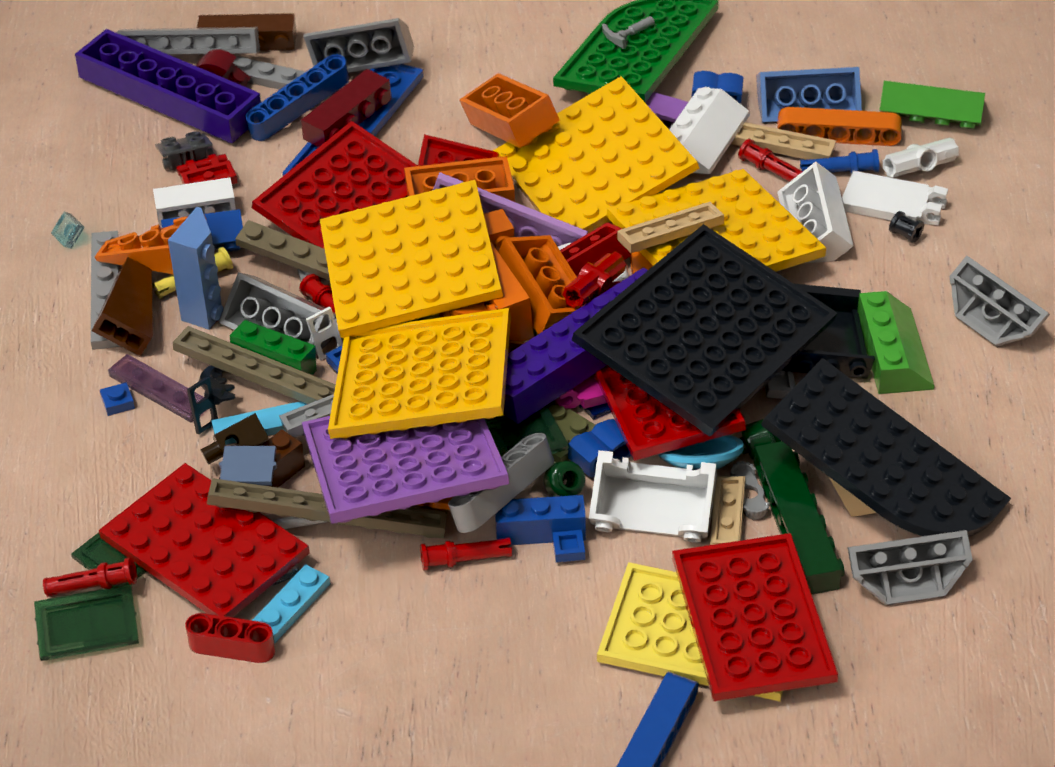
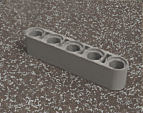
(524, 465)

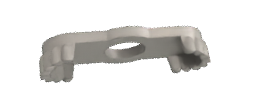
(756, 507)

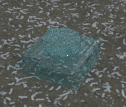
(67, 230)

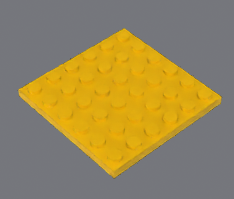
(598, 156)
(751, 219)
(409, 258)
(422, 374)

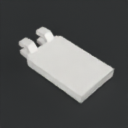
(885, 196)

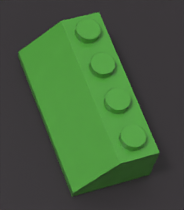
(933, 103)
(895, 342)

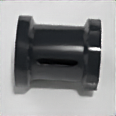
(906, 226)

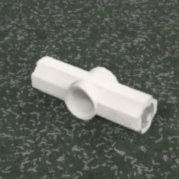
(920, 157)

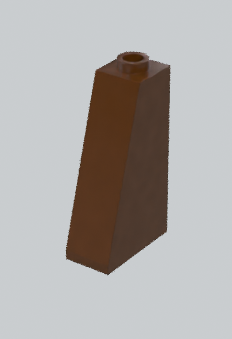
(128, 311)

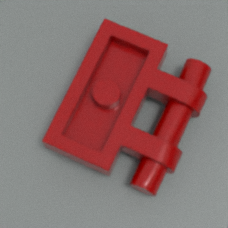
(207, 169)

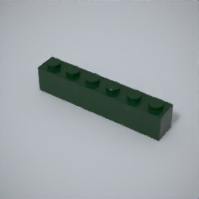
(797, 514)

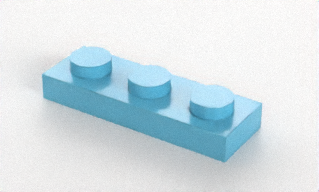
(293, 600)

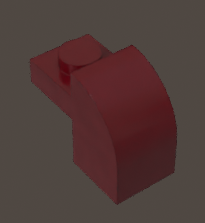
(221, 63)

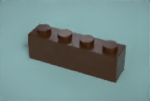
(274, 30)

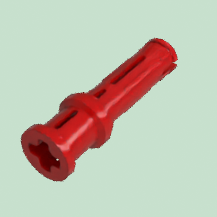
(765, 159)
(317, 291)
(449, 553)
(104, 575)

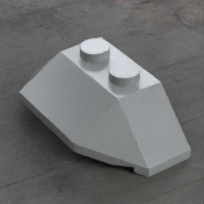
(992, 305)
(911, 566)

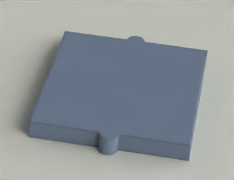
(248, 464)

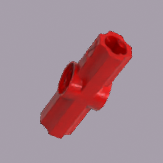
(594, 279)

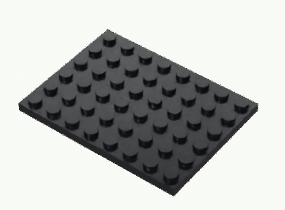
(705, 329)

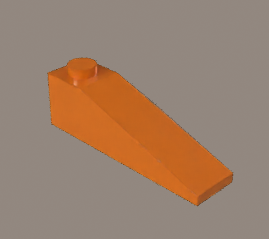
(147, 249)

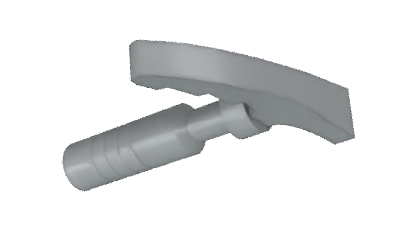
(620, 37)

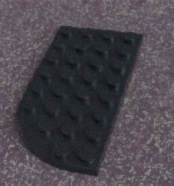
(882, 457)

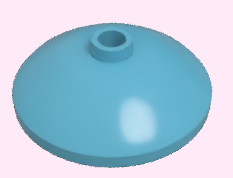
(716, 451)

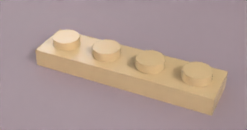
(786, 142)
(669, 227)

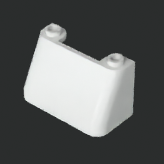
(652, 498)

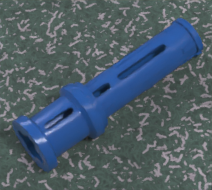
(850, 163)

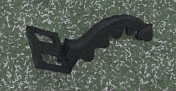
(215, 393)

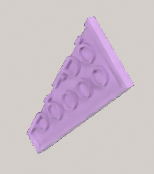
(524, 219)

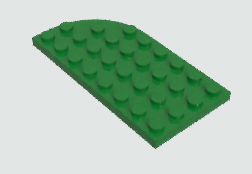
(647, 54)

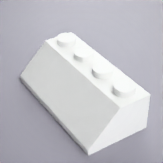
(709, 126)
(818, 206)

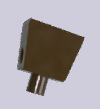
(245, 432)

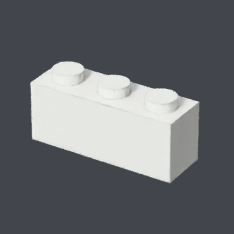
(183, 199)

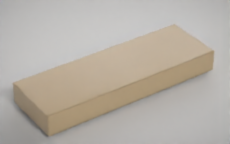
(728, 509)

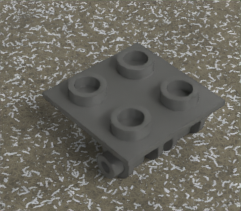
(172, 147)

